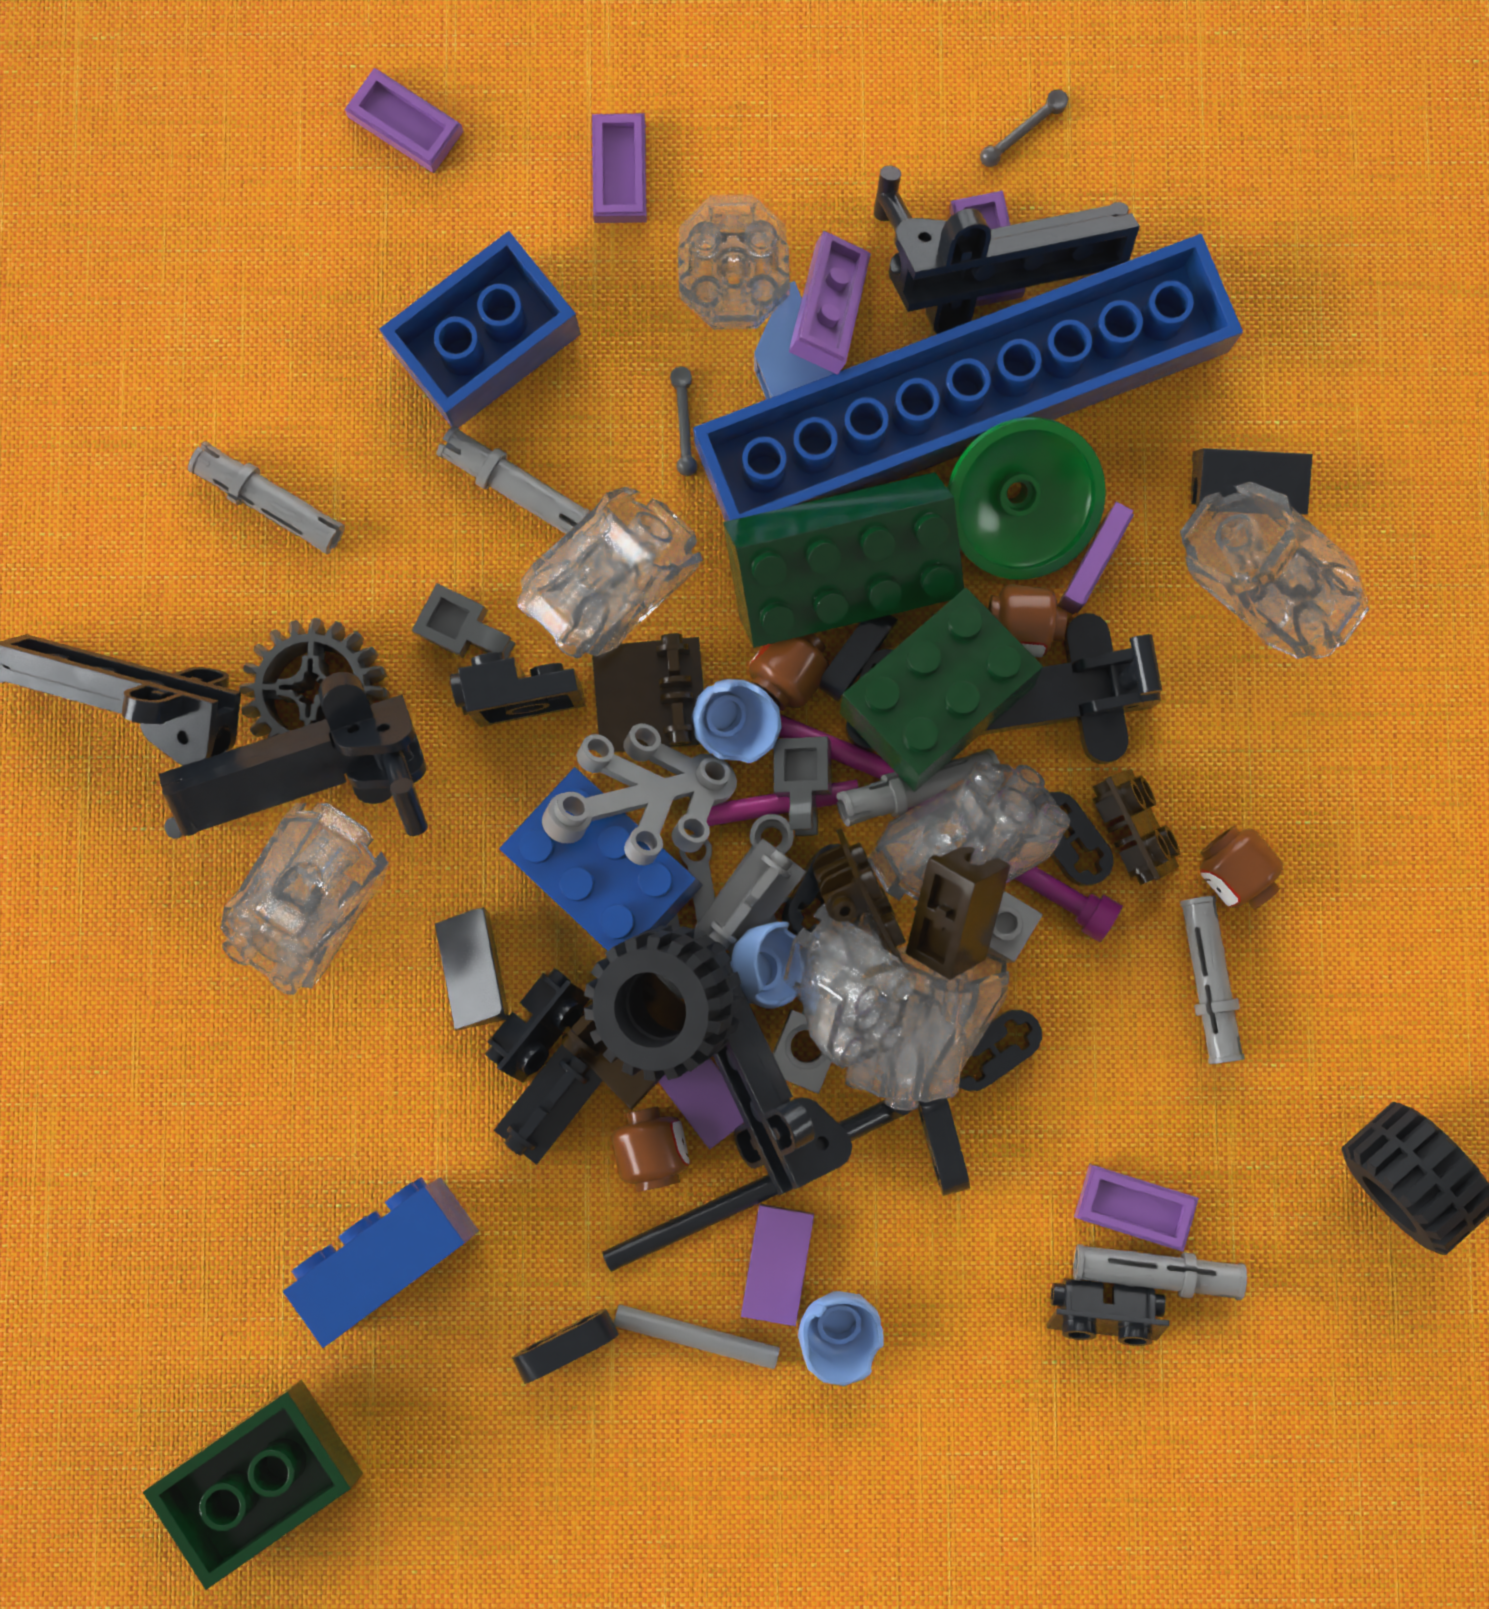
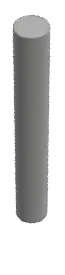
(696, 1336)

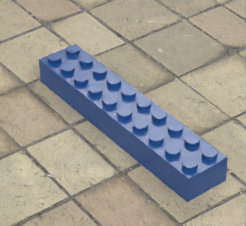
(954, 386)

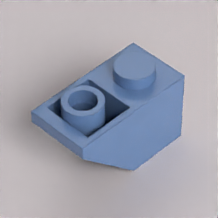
(773, 363)

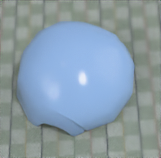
(736, 720)
(761, 964)
(840, 1337)

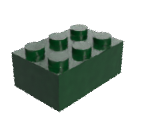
(940, 689)
(253, 1484)

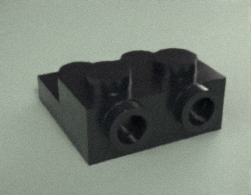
(499, 692)

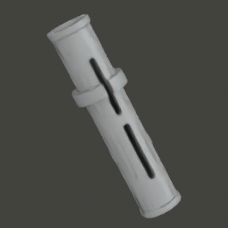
(495, 471)
(247, 486)
(895, 796)
(1212, 980)
(1160, 1272)

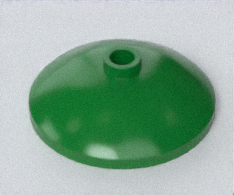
(1049, 517)

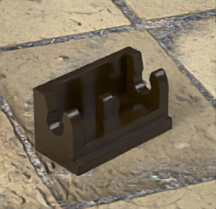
(956, 912)

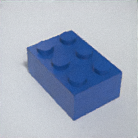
(481, 330)
(595, 876)
(378, 1258)

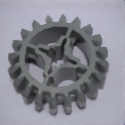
(313, 668)

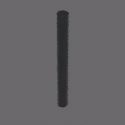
(689, 1223)

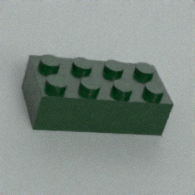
(845, 559)

